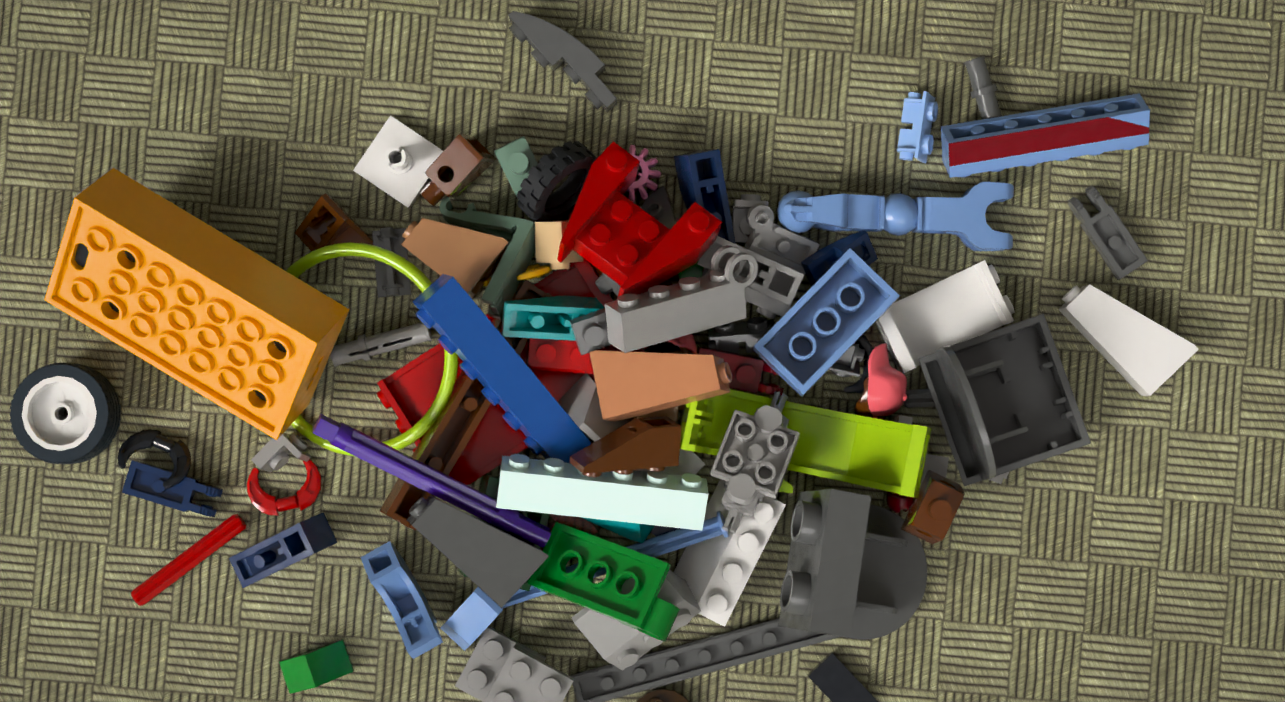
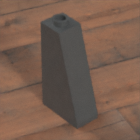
(483, 552)

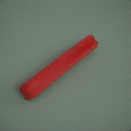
(188, 559)

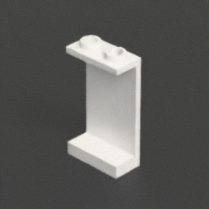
(944, 315)

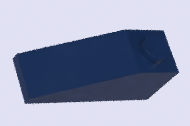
(703, 182)
(283, 550)

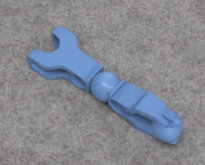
(901, 214)

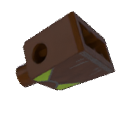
(466, 159)
(934, 508)

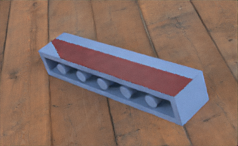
(1045, 135)

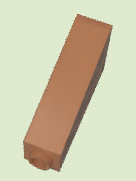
(651, 382)

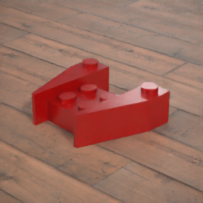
(624, 237)

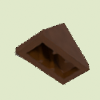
(329, 225)

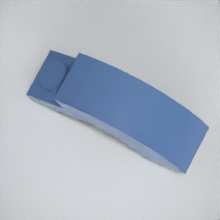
(403, 598)

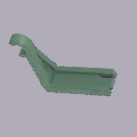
(516, 259)

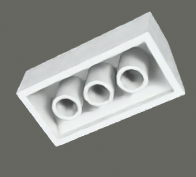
(722, 565)

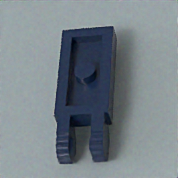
(147, 483)

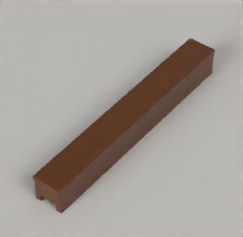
(454, 426)

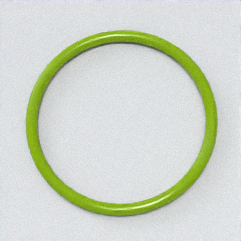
(422, 282)

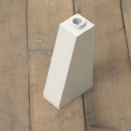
(1128, 340)

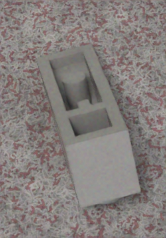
(772, 277)

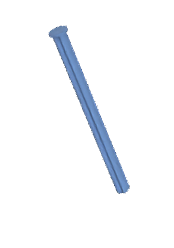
(651, 547)

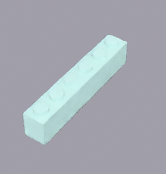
(632, 498)

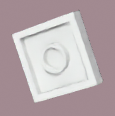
(398, 161)

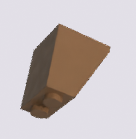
(456, 251)

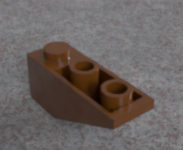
(639, 444)

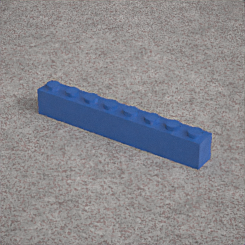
(499, 369)

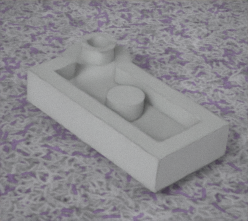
(776, 241)

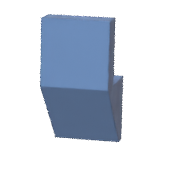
(471, 618)

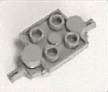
(754, 459)

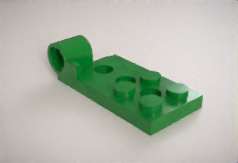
(637, 609)

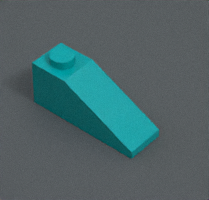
(545, 316)

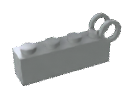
(682, 307)

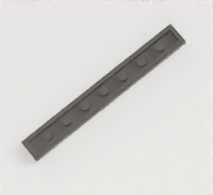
(691, 660)

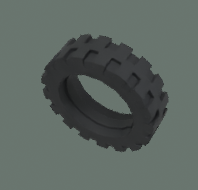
(542, 179)

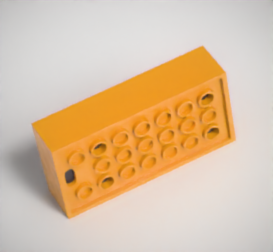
(194, 302)

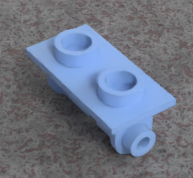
(918, 139)

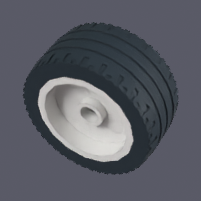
(40, 418)

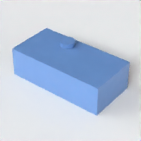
(825, 322)

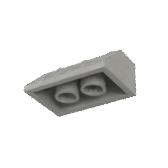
(623, 644)

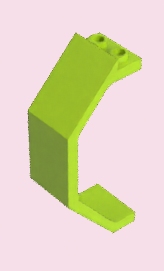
(830, 442)

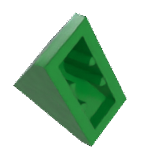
(316, 667)

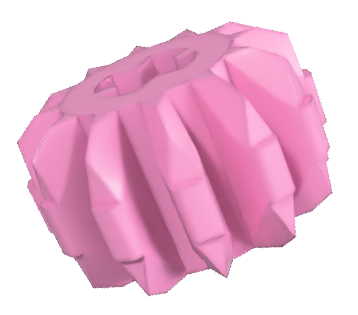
(638, 186)

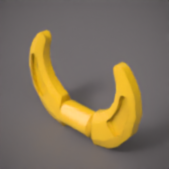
(532, 271)

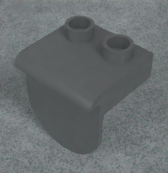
(1004, 400)
(850, 568)

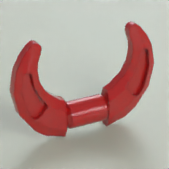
(269, 505)

